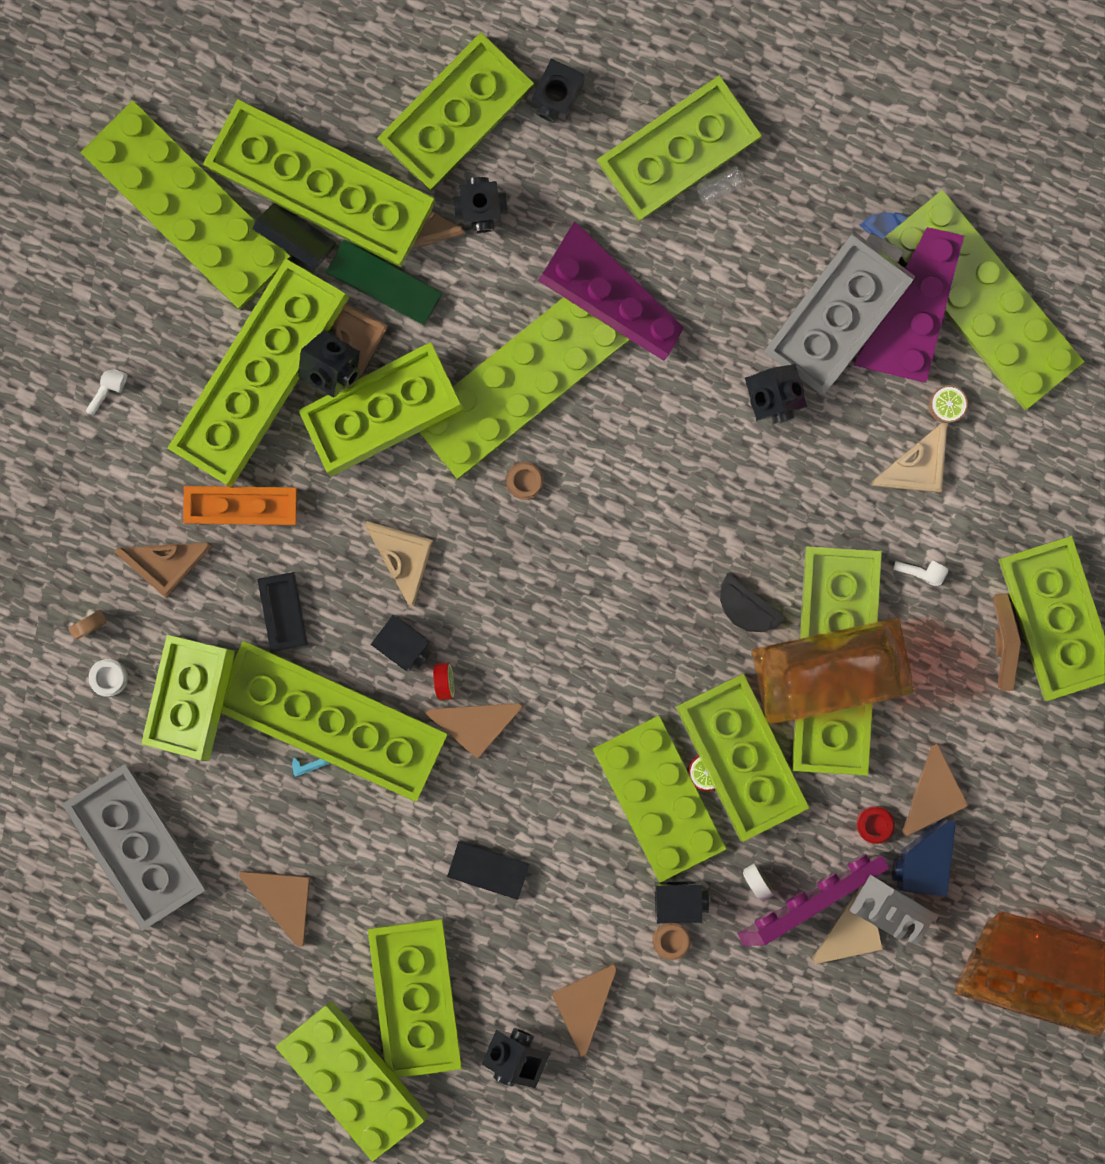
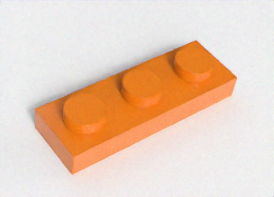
(240, 505)

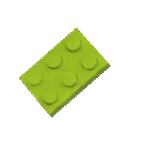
(188, 697)

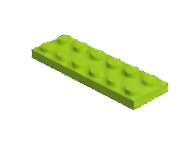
(319, 183)
(185, 204)
(993, 307)
(257, 373)
(521, 383)
(837, 595)
(331, 721)

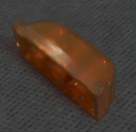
(833, 671)
(1038, 972)

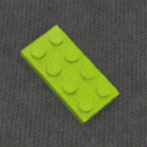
(455, 112)
(679, 148)
(381, 409)
(1056, 617)
(742, 757)
(659, 798)
(414, 997)
(352, 1081)

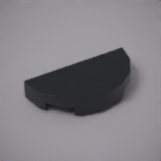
(746, 608)

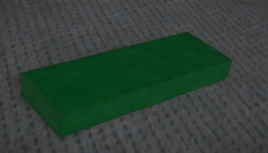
(384, 283)

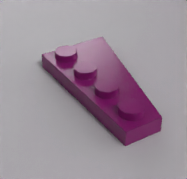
(605, 290)
(909, 332)
(803, 905)

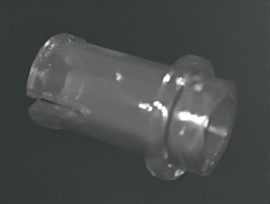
(720, 185)

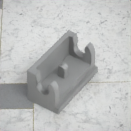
(892, 910)

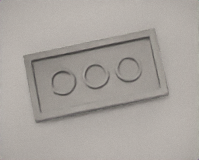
(839, 312)
(134, 846)

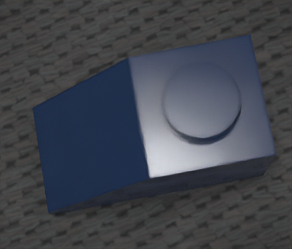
(927, 861)

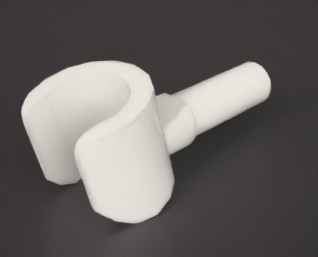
(110, 380)
(933, 575)

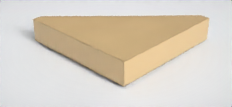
(920, 466)
(404, 556)
(848, 936)

